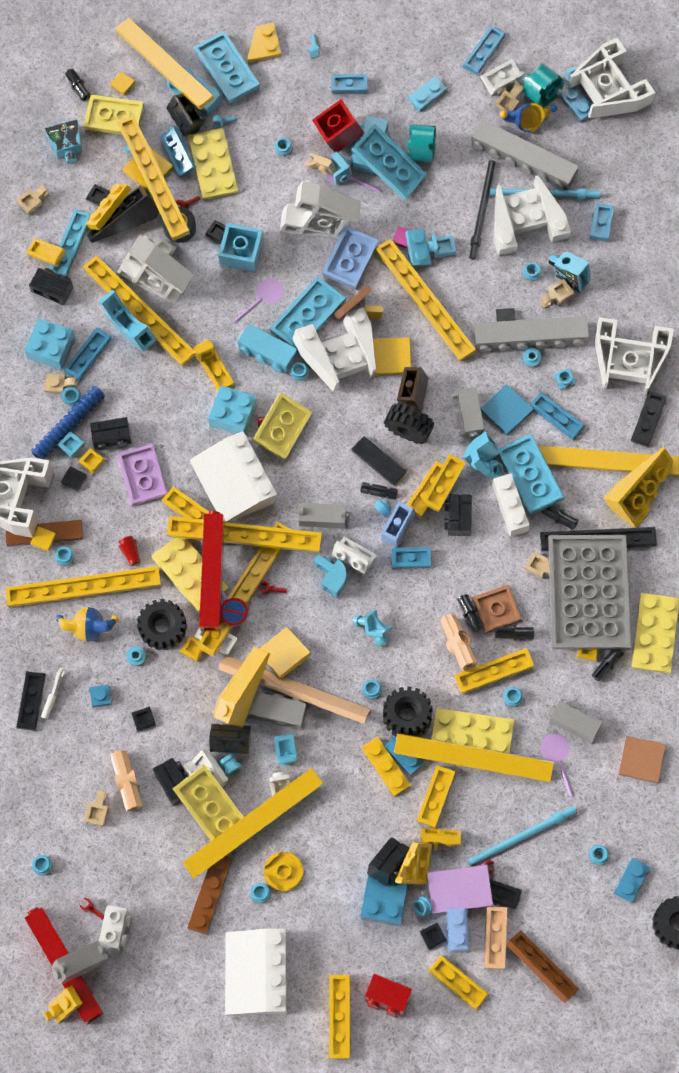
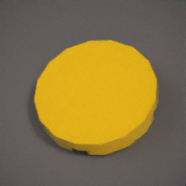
(282, 877)

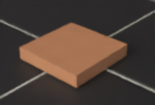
(352, 302)
(497, 608)
(642, 759)

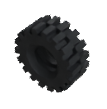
(409, 423)
(158, 611)
(412, 700)
(662, 922)

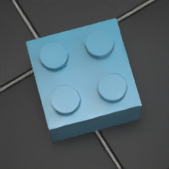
(241, 247)
(49, 344)
(232, 410)

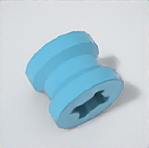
(230, 765)

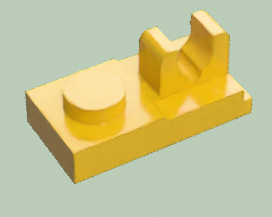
(444, 836)
(63, 1005)

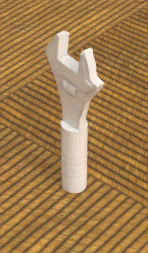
(51, 698)

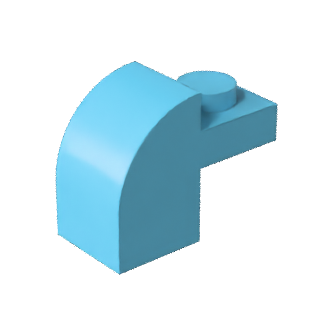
(480, 452)
(335, 577)

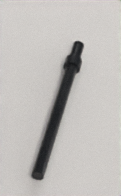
(476, 239)

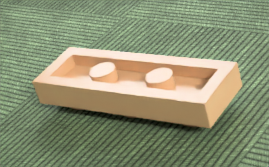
(495, 938)

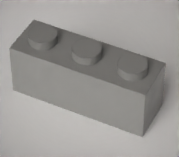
(278, 710)

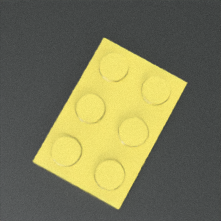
(106, 111)
(282, 426)

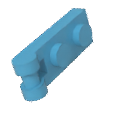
(178, 152)

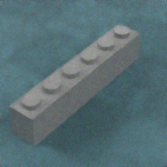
(524, 155)
(531, 333)

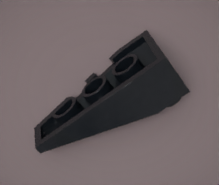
(136, 211)

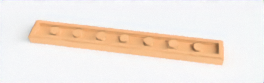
(303, 692)

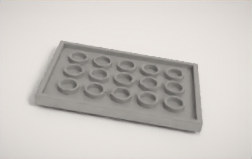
(589, 592)

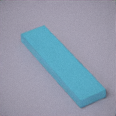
(71, 241)

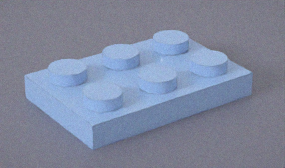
(350, 257)

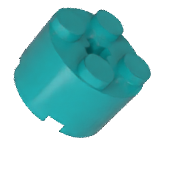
(542, 85)
(421, 143)

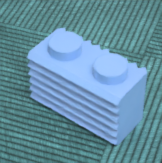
(397, 524)
(457, 930)

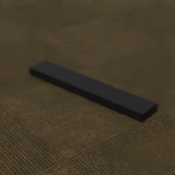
(634, 536)

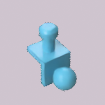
(374, 627)

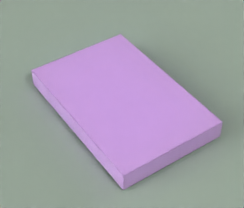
(142, 474)
(460, 888)

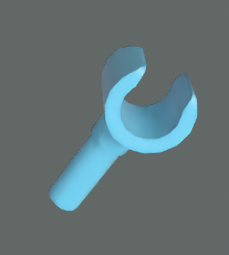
(315, 48)
(222, 120)

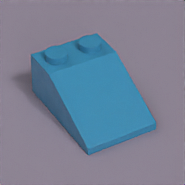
(383, 903)

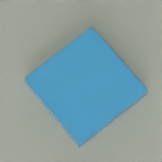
(506, 409)

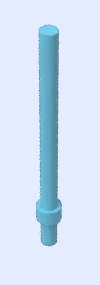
(581, 194)
(557, 818)

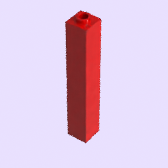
(212, 572)
(55, 949)

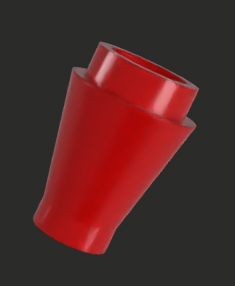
(130, 550)

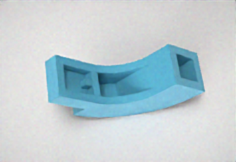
(126, 323)

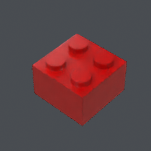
(338, 126)
(388, 996)

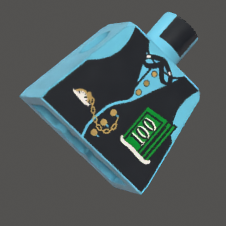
(65, 140)
(572, 270)

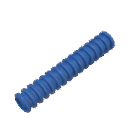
(61, 430)

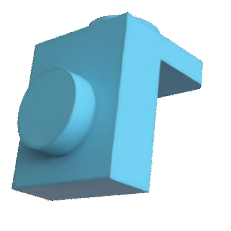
(342, 165)
(442, 246)
(285, 749)

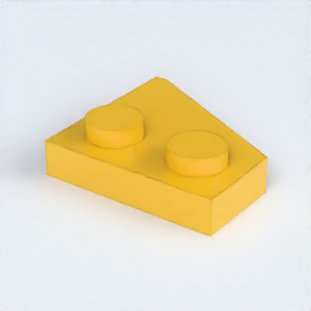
(264, 43)

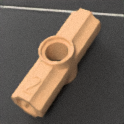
(459, 642)
(126, 780)

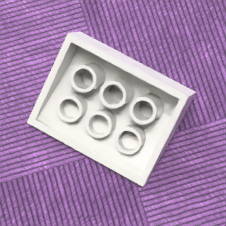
(234, 478)
(256, 972)

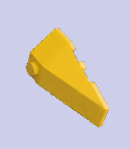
(635, 492)
(240, 691)

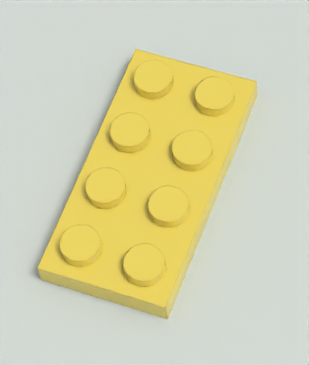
(213, 164)
(183, 567)
(655, 633)
(473, 730)
(207, 802)

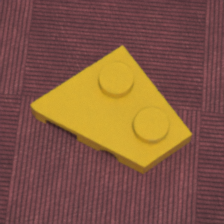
(415, 865)

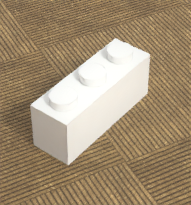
(510, 505)

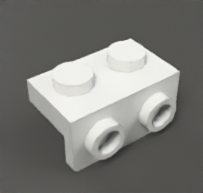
(502, 77)
(353, 554)
(207, 759)
(113, 928)

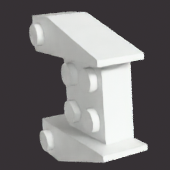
(607, 84)
(319, 211)
(527, 212)
(154, 270)
(342, 354)
(630, 358)
(14, 480)

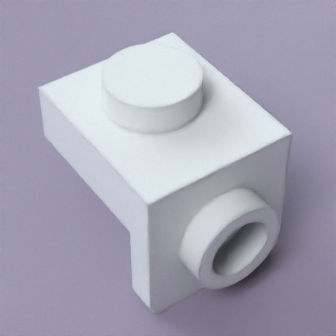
(278, 782)

